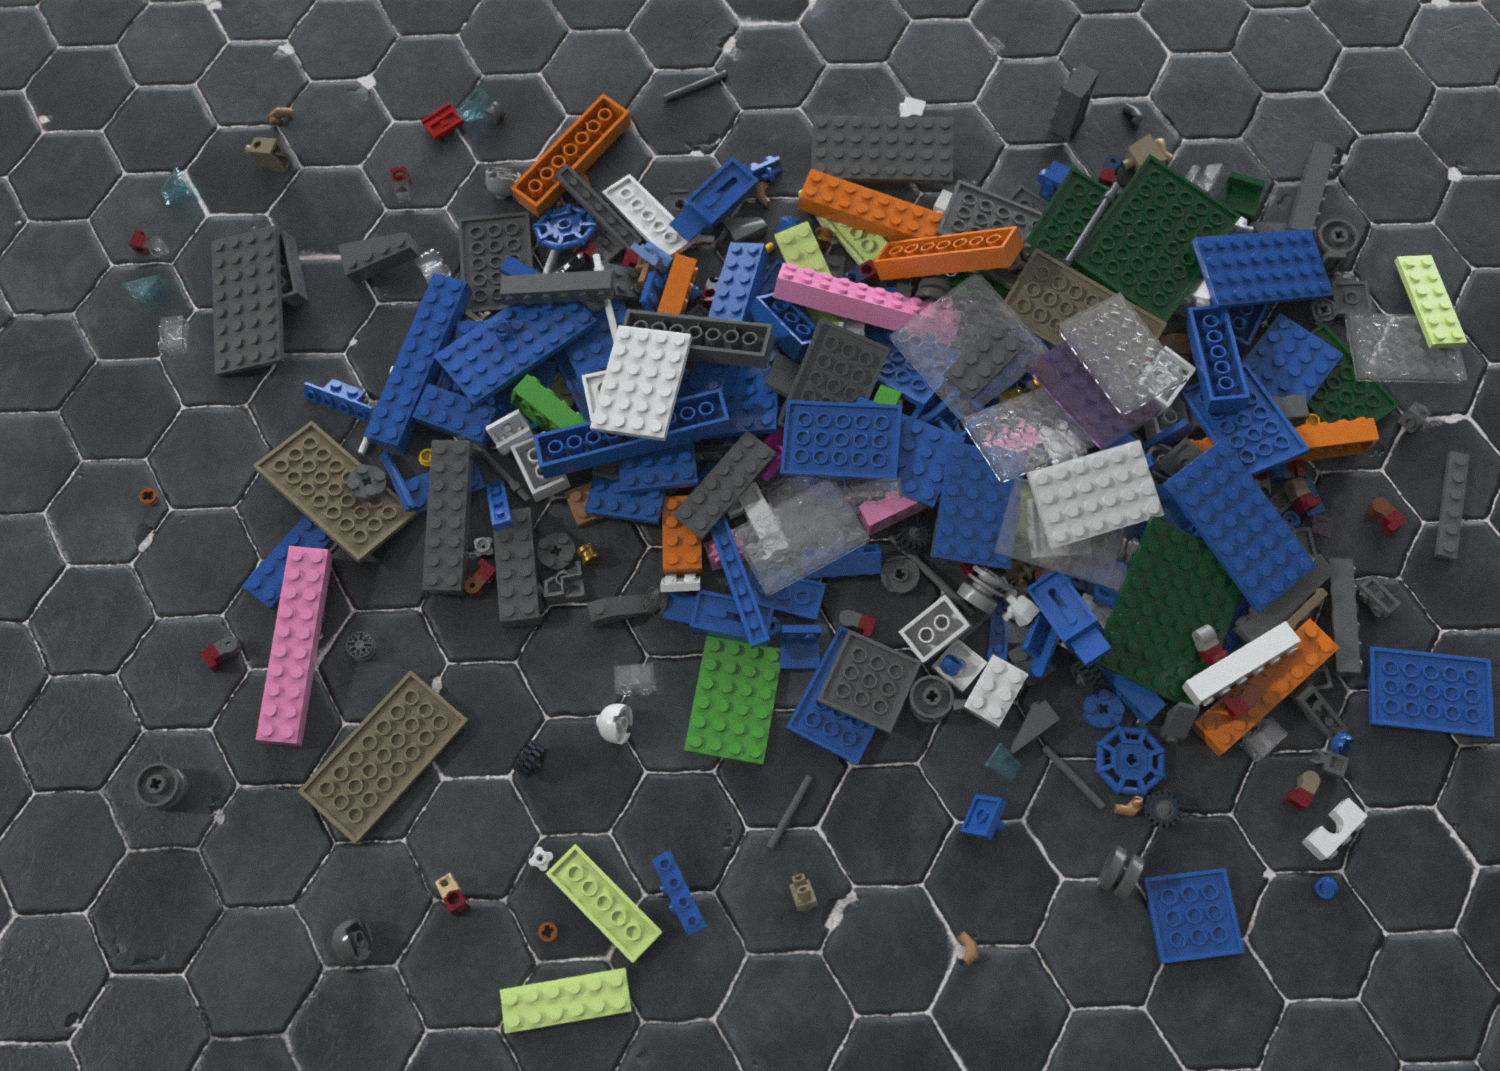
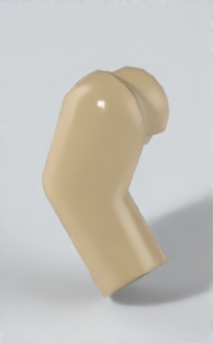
(1161, 143)

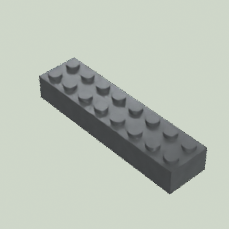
(713, 338)
(448, 517)

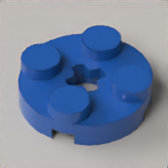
(1114, 708)

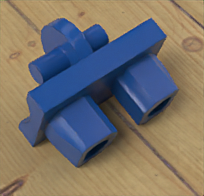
(767, 169)

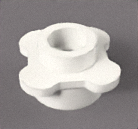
(479, 542)
(539, 852)

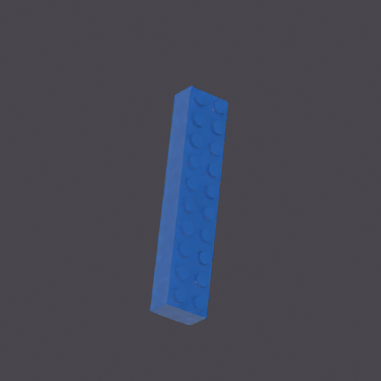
(732, 300)
(415, 365)
(583, 448)

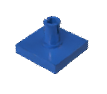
(984, 817)

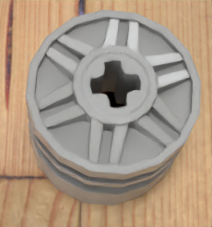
(982, 589)

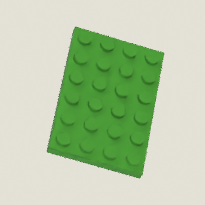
(734, 701)

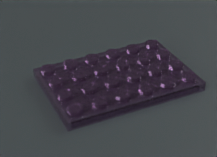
(1083, 399)

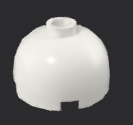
(614, 723)

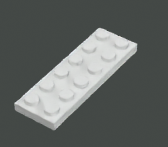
(645, 215)

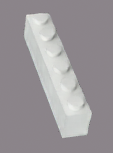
(1240, 664)

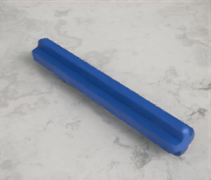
(397, 481)

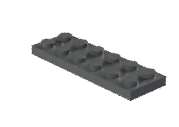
(724, 485)

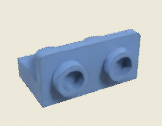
(653, 255)

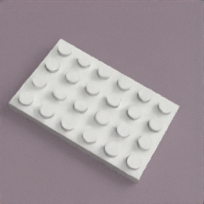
(641, 383)
(1095, 494)

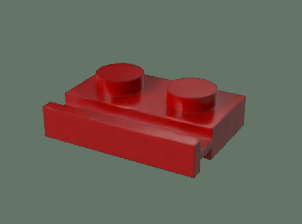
(442, 121)

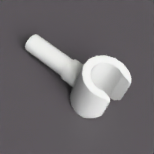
(1010, 591)

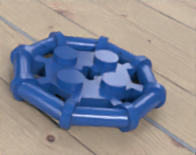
(563, 217)
(1121, 767)

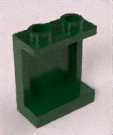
(1242, 194)

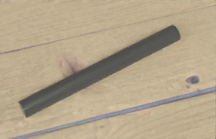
(706, 81)
(1073, 777)
(789, 812)

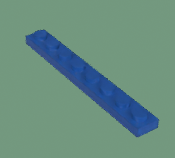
(739, 584)

